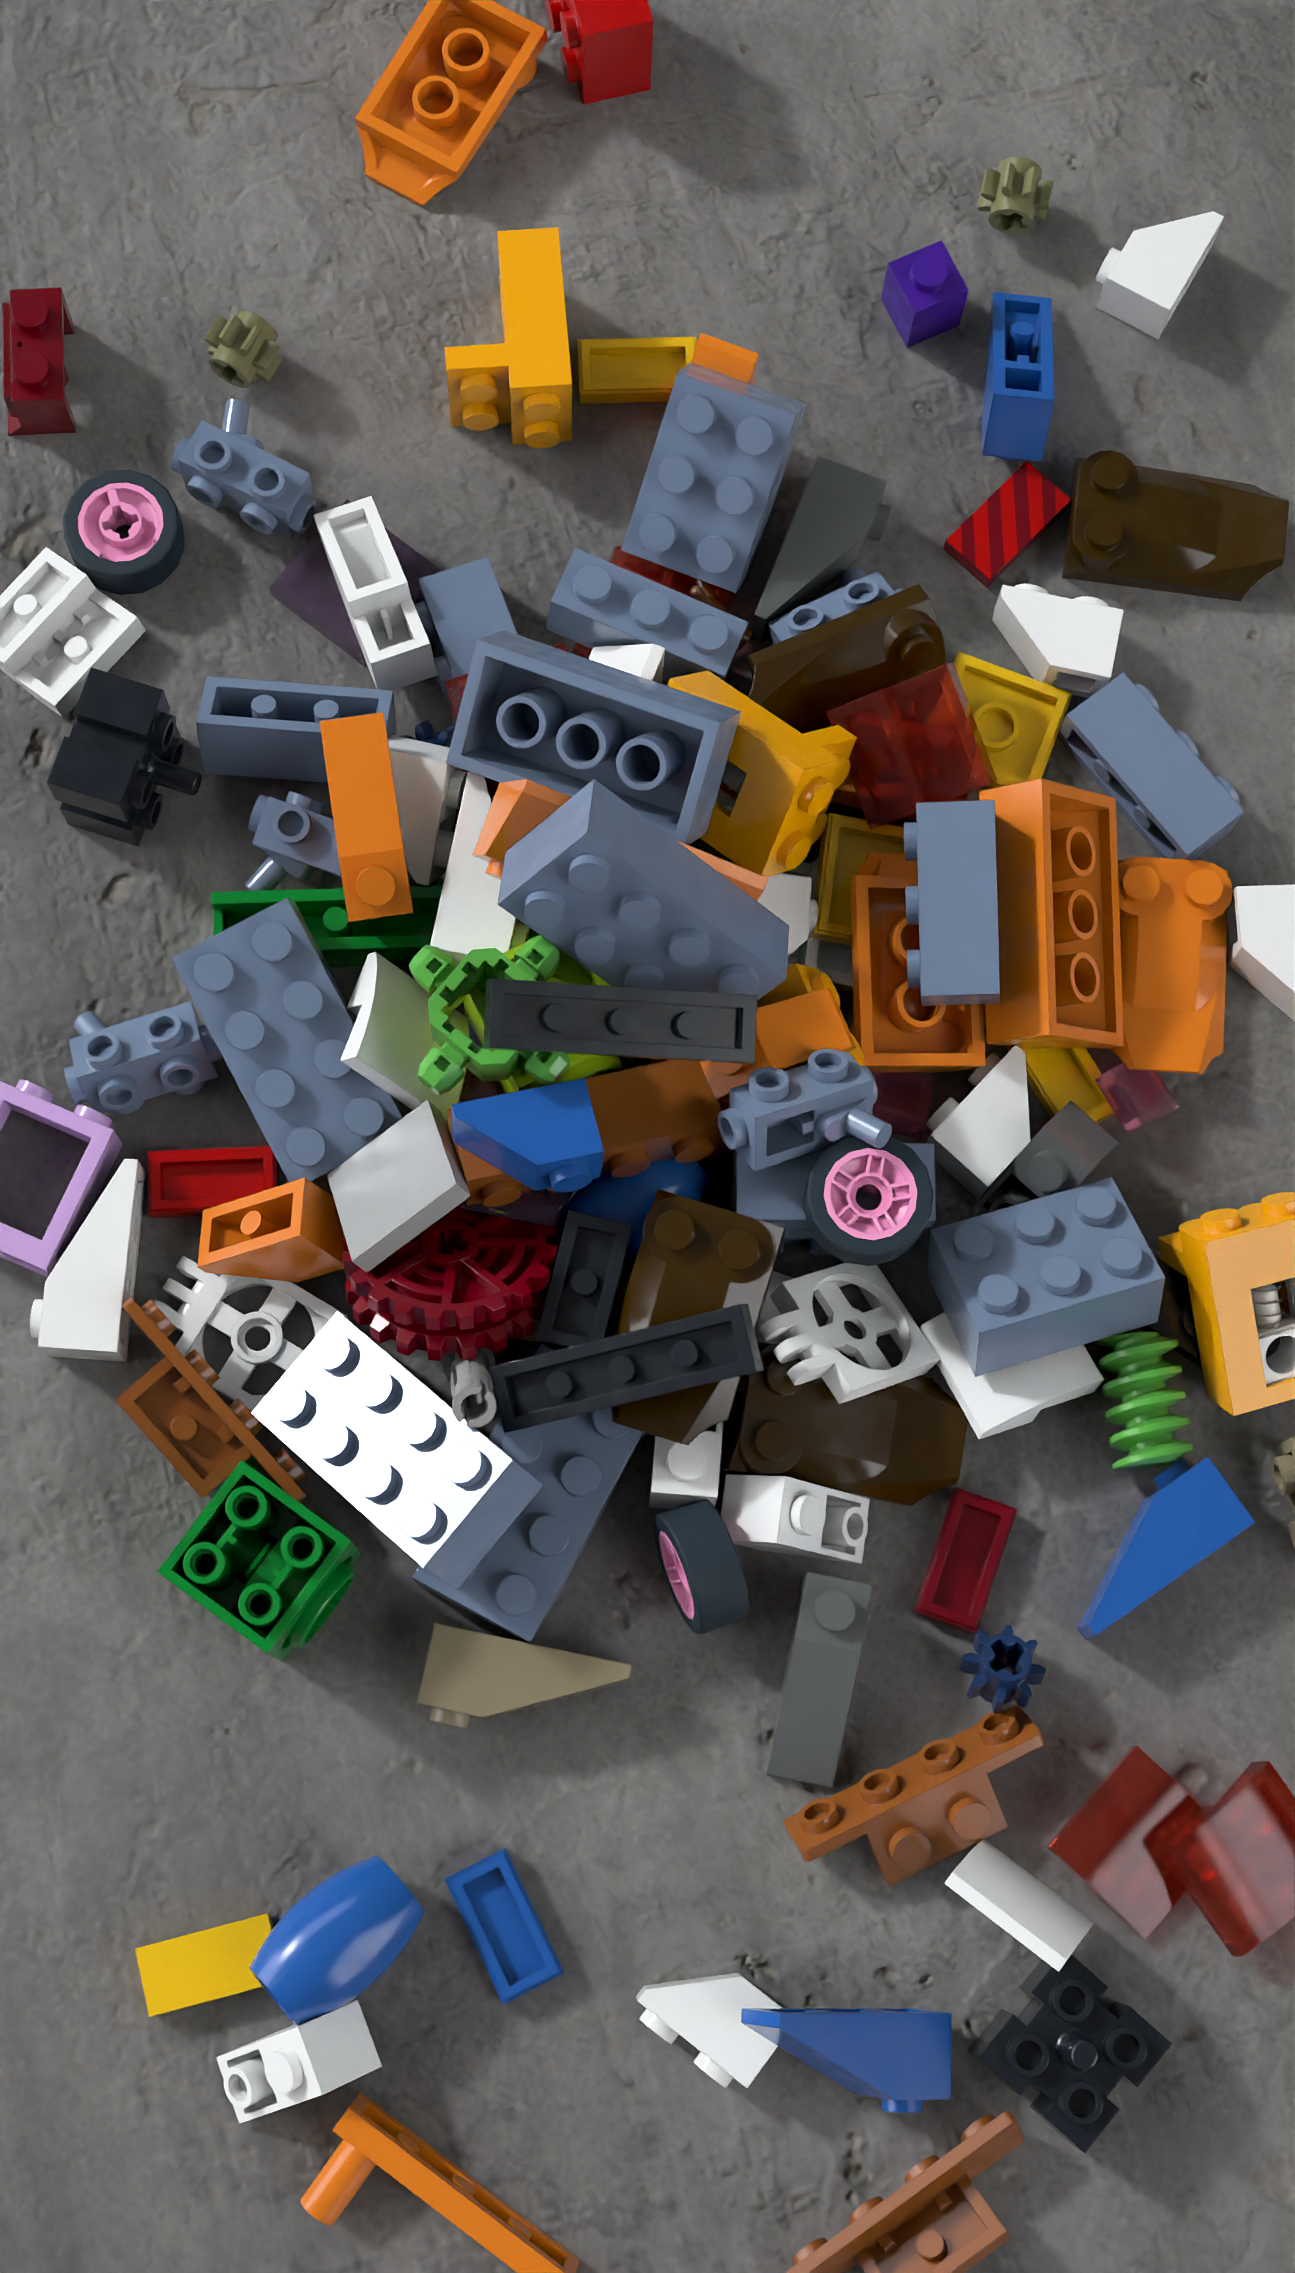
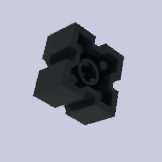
(118, 757)
(1070, 2049)

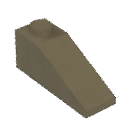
(495, 1675)

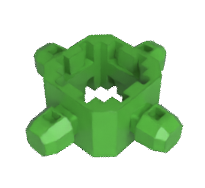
(437, 972)

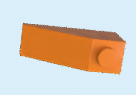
(366, 817)

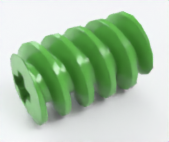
(1143, 1399)

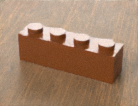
(640, 1118)

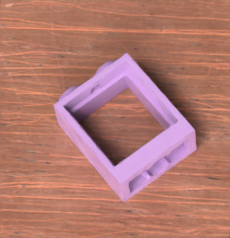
(84, 1186)

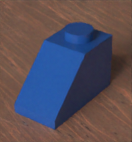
(534, 1135)

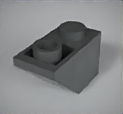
(1052, 1161)

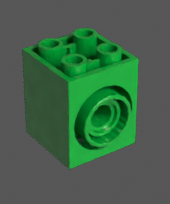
(263, 1563)

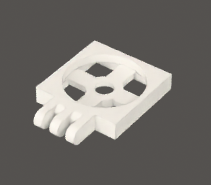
(204, 1306)
(819, 1346)

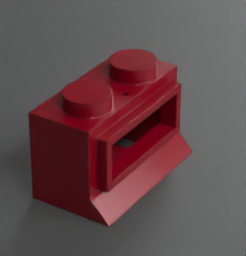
(34, 362)

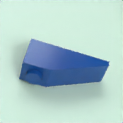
(1018, 378)
(1168, 1536)
(869, 2051)

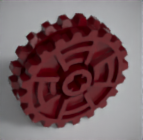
(457, 1285)

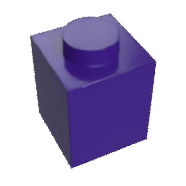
(924, 293)

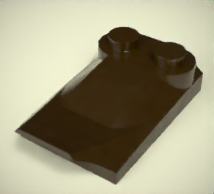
(1170, 529)
(847, 659)
(688, 1265)
(877, 1446)

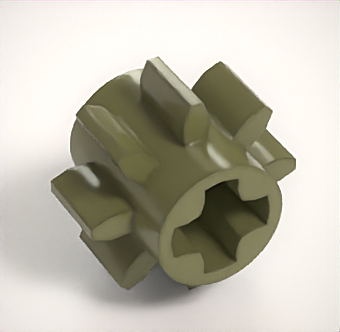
(1015, 195)
(243, 348)

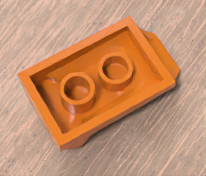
(445, 93)
(1172, 962)
(888, 1016)

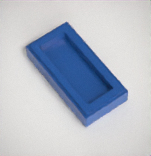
(504, 1926)

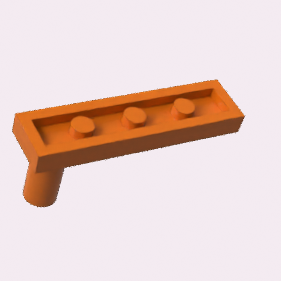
(379, 2139)

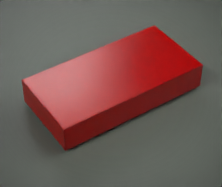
(198, 1179)

